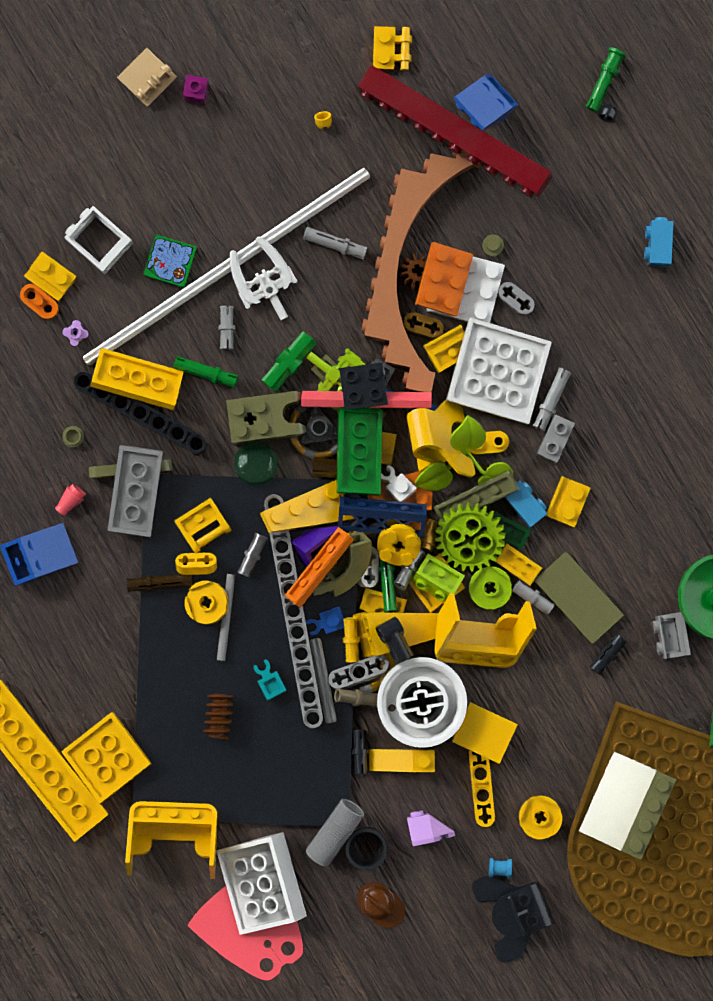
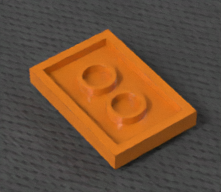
(444, 279)

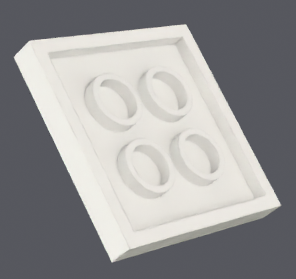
(479, 291)

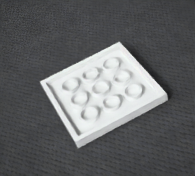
(498, 371)

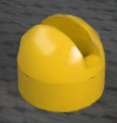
(323, 119)

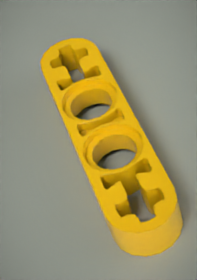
(481, 784)

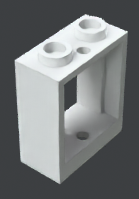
(113, 255)

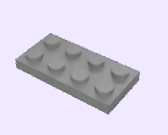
(135, 490)

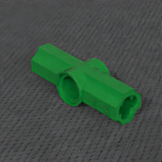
(289, 361)

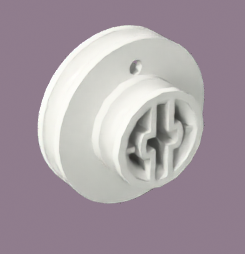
(450, 703)

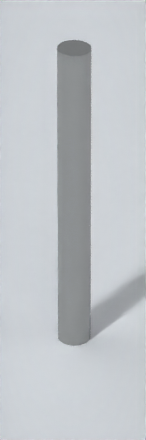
(225, 621)

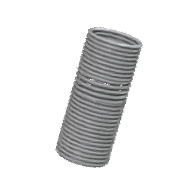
(330, 837)

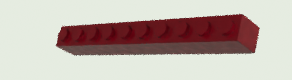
(454, 131)

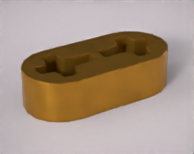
(425, 320)

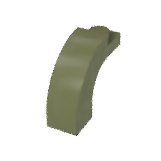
(349, 567)

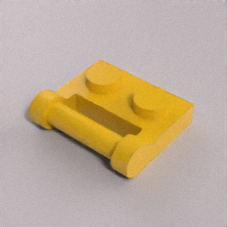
(199, 519)

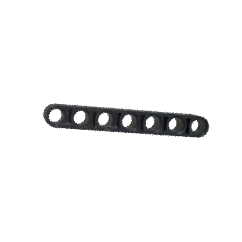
(148, 421)

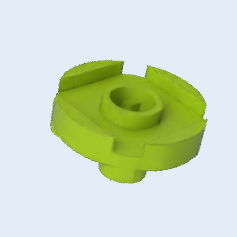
(502, 586)

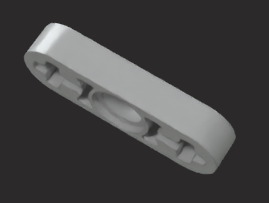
(372, 662)

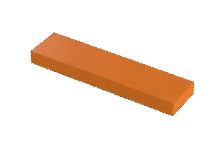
(319, 567)

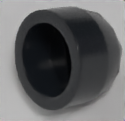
(608, 113)

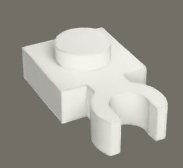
(399, 487)

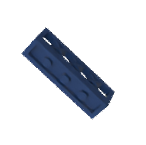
(382, 512)

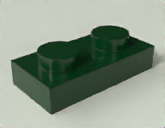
(515, 534)

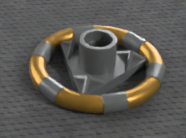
(317, 430)

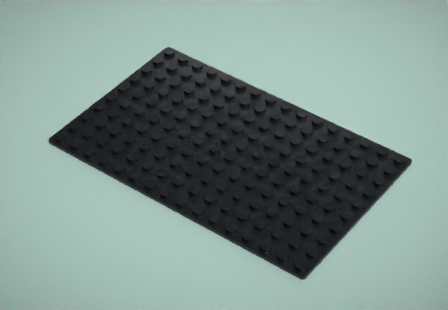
(273, 762)

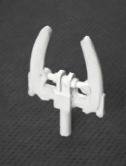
(267, 288)

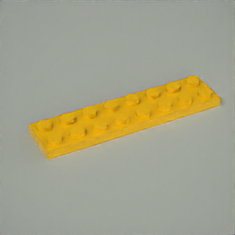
(46, 769)

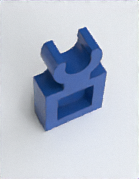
(330, 621)

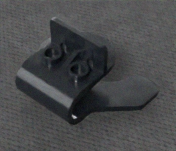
(515, 913)

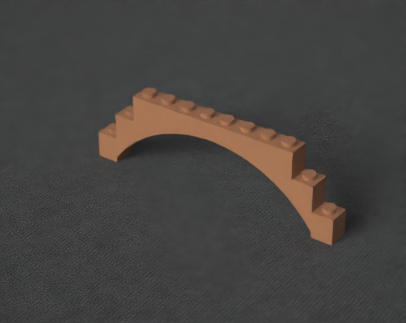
(384, 318)

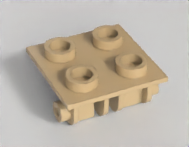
(147, 77)

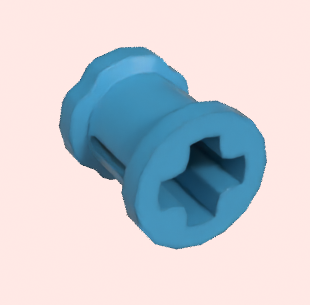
(500, 868)

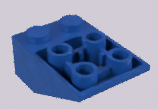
(485, 102)
(38, 554)

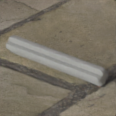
(323, 680)

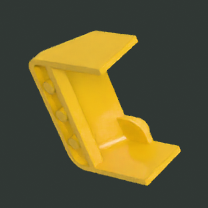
(482, 642)
(172, 822)

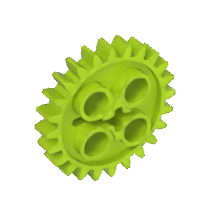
(481, 551)

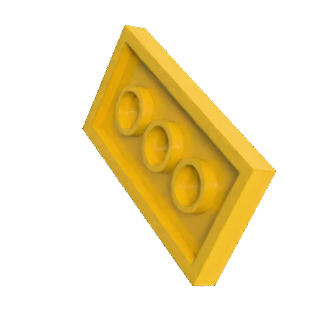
(136, 379)

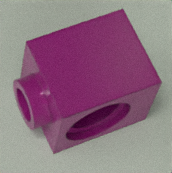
(195, 89)

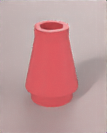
(71, 498)

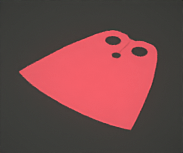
(218, 928)

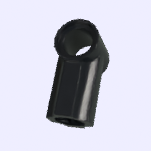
(392, 635)

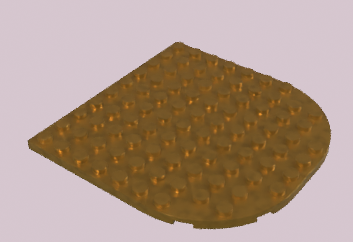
(670, 890)

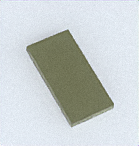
(578, 597)

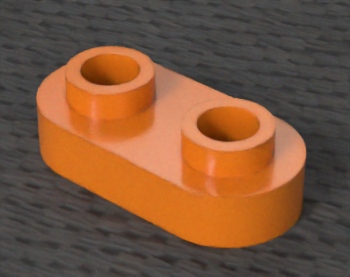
(39, 302)

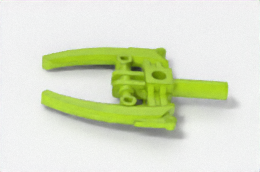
(332, 373)

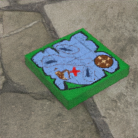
(170, 261)

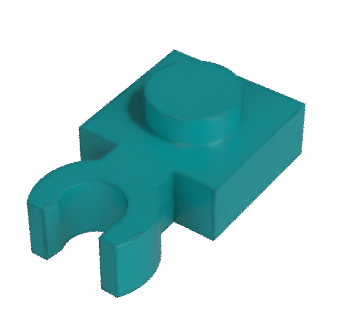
(270, 683)

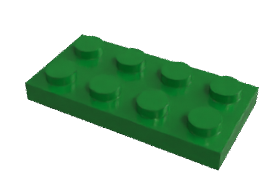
(359, 451)

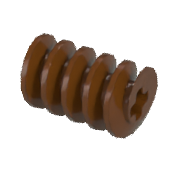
(218, 715)

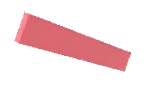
(394, 399)

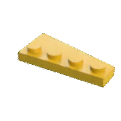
(306, 510)

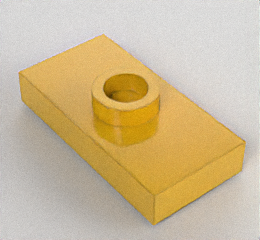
(518, 564)

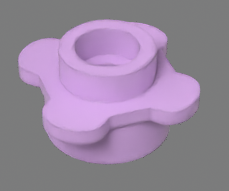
(81, 333)

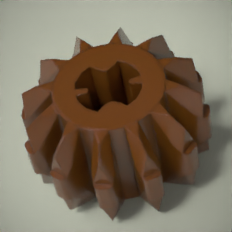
(412, 277)

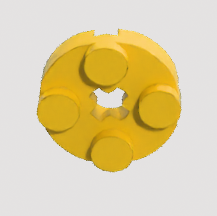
(394, 555)
(217, 608)
(545, 828)

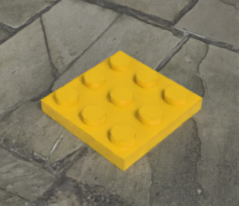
(106, 757)

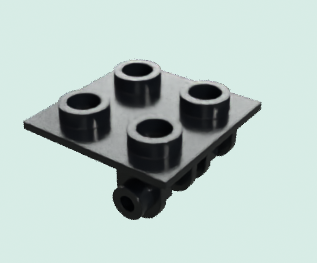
(363, 386)

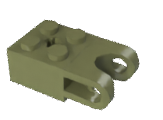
(269, 414)

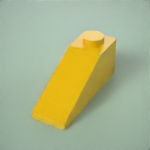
(402, 760)

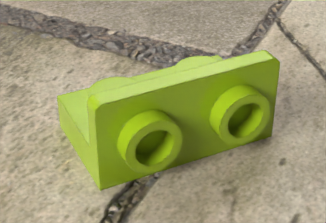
(437, 578)

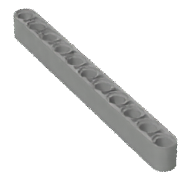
(292, 622)

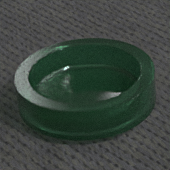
(255, 463)

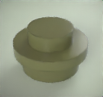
(492, 245)
(73, 436)

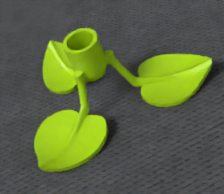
(467, 435)

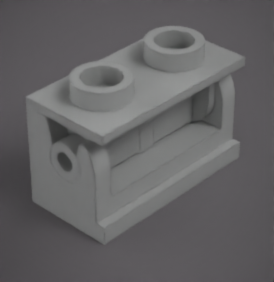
(555, 439)
(672, 635)

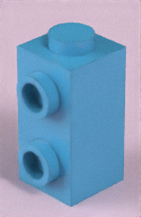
(660, 242)
(526, 505)

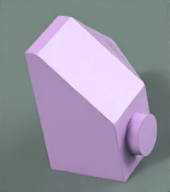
(426, 828)

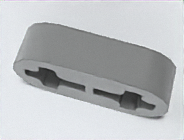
(519, 294)

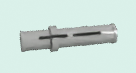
(344, 246)
(547, 409)

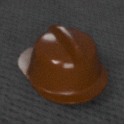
(381, 905)

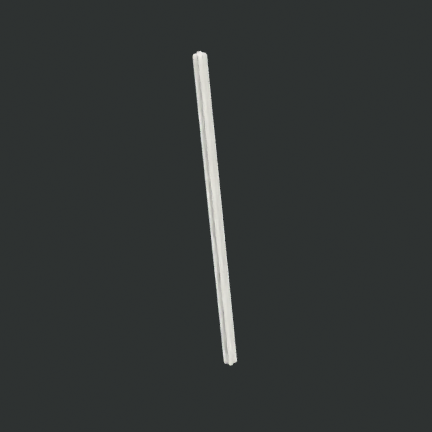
(224, 268)

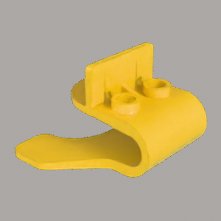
(431, 437)

